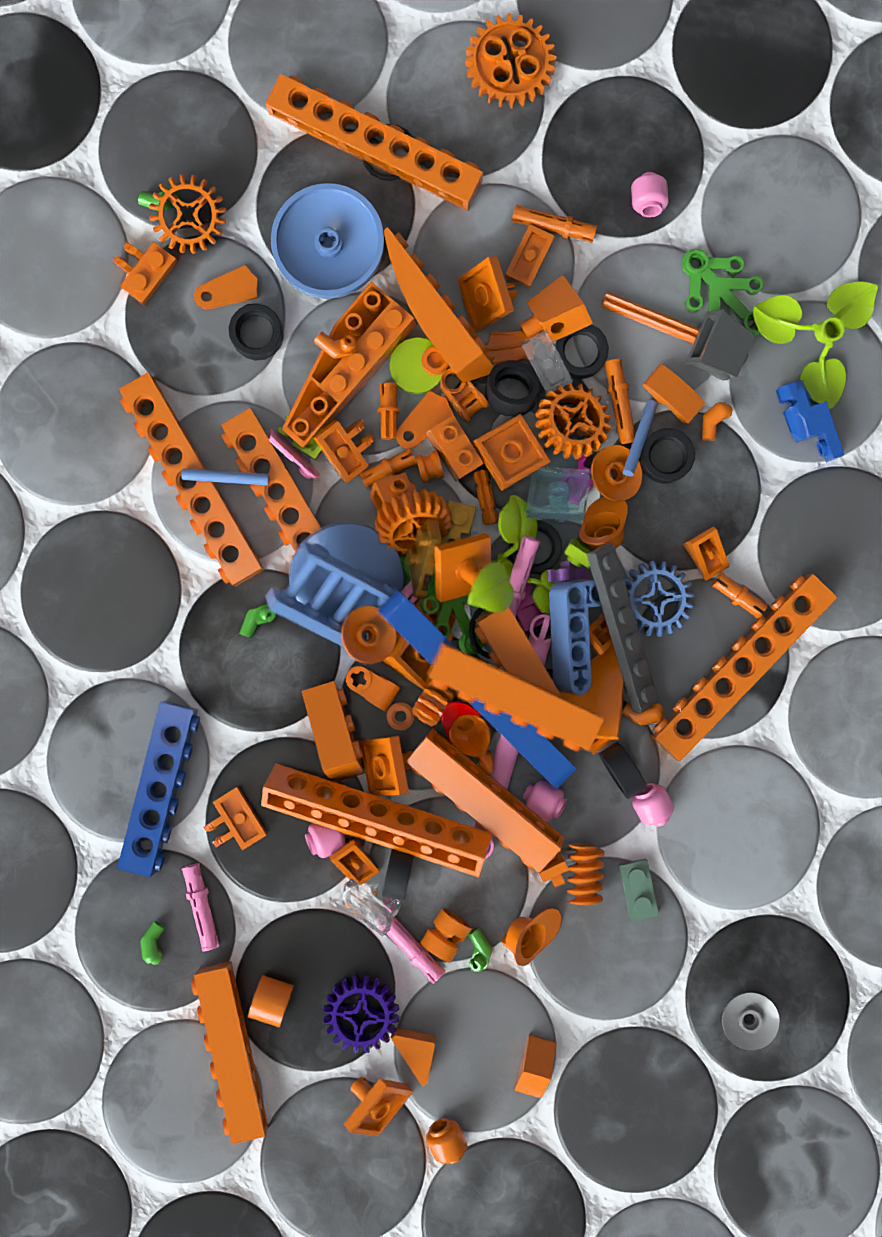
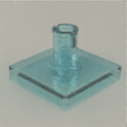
(558, 494)

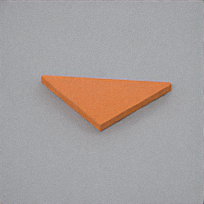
(605, 694)

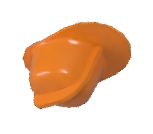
(604, 523)
(531, 935)

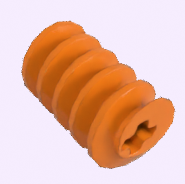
(586, 874)

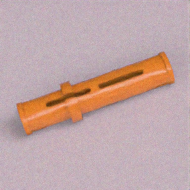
(557, 224)
(620, 401)

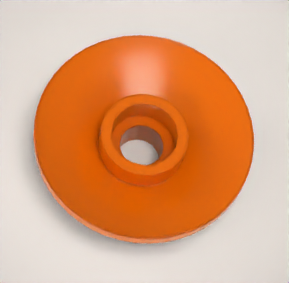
(614, 459)
(380, 635)

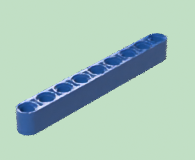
(525, 740)

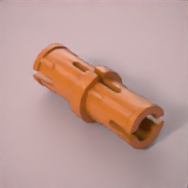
(391, 466)
(739, 595)

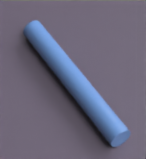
(640, 438)
(225, 476)

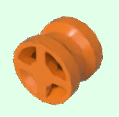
(429, 466)

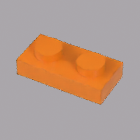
(529, 256)

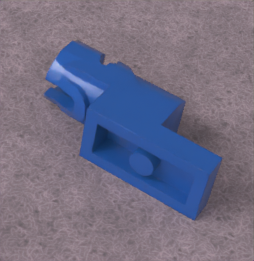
(810, 421)

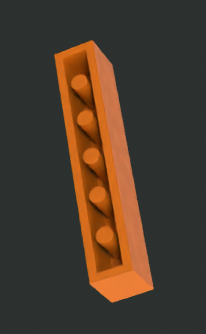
(515, 697)
(485, 801)
(231, 1053)

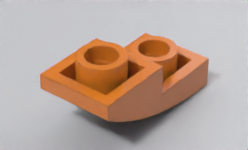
(674, 392)

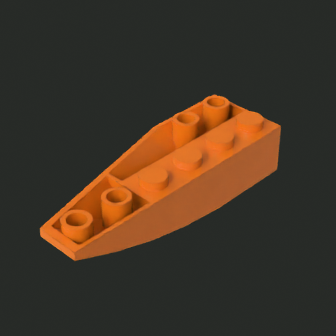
(449, 334)
(333, 382)

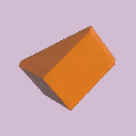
(707, 553)
(599, 635)
(355, 861)
(416, 1050)
(536, 1066)

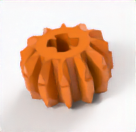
(432, 703)

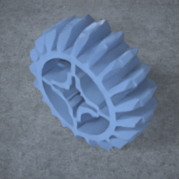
(655, 585)

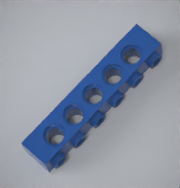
(133, 856)

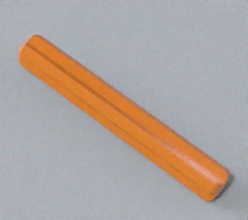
(650, 317)

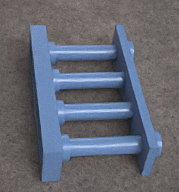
(308, 614)

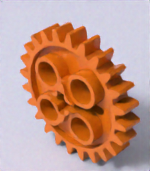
(536, 55)

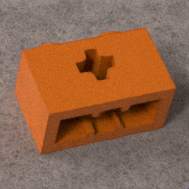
(454, 448)

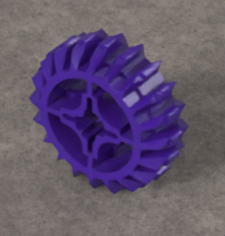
(349, 1012)

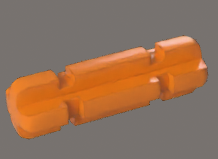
(485, 497)

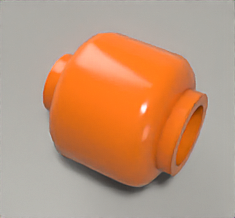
(446, 1141)

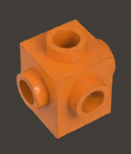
(390, 486)

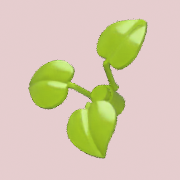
(852, 309)
(492, 585)

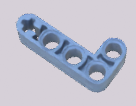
(570, 634)

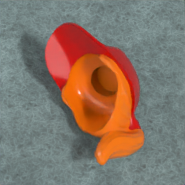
(468, 732)

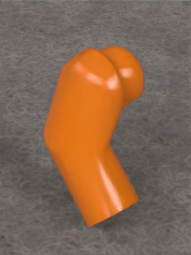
(337, 348)
(712, 418)

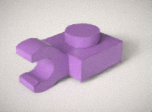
(568, 572)

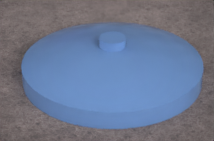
(327, 240)
(356, 546)

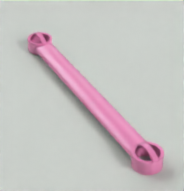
(505, 753)

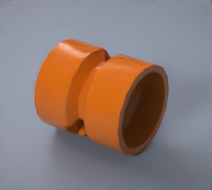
(446, 934)

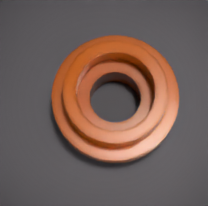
(393, 722)

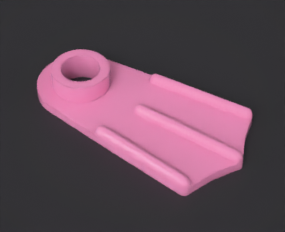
(293, 454)

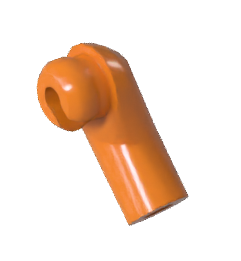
(649, 716)

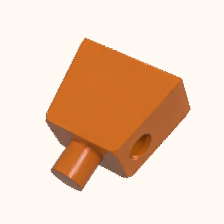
(557, 310)

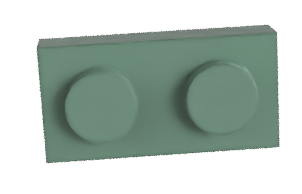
(638, 889)

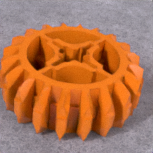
(173, 228)
(593, 429)
(406, 514)

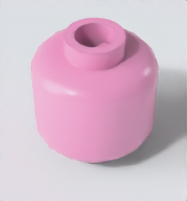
(649, 194)
(545, 800)
(653, 805)
(324, 840)

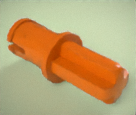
(388, 410)

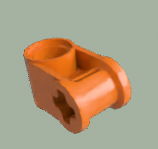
(463, 397)
(376, 689)

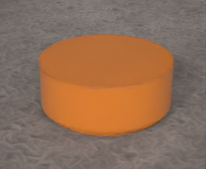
(433, 362)

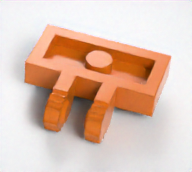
(147, 273)
(340, 449)
(239, 818)

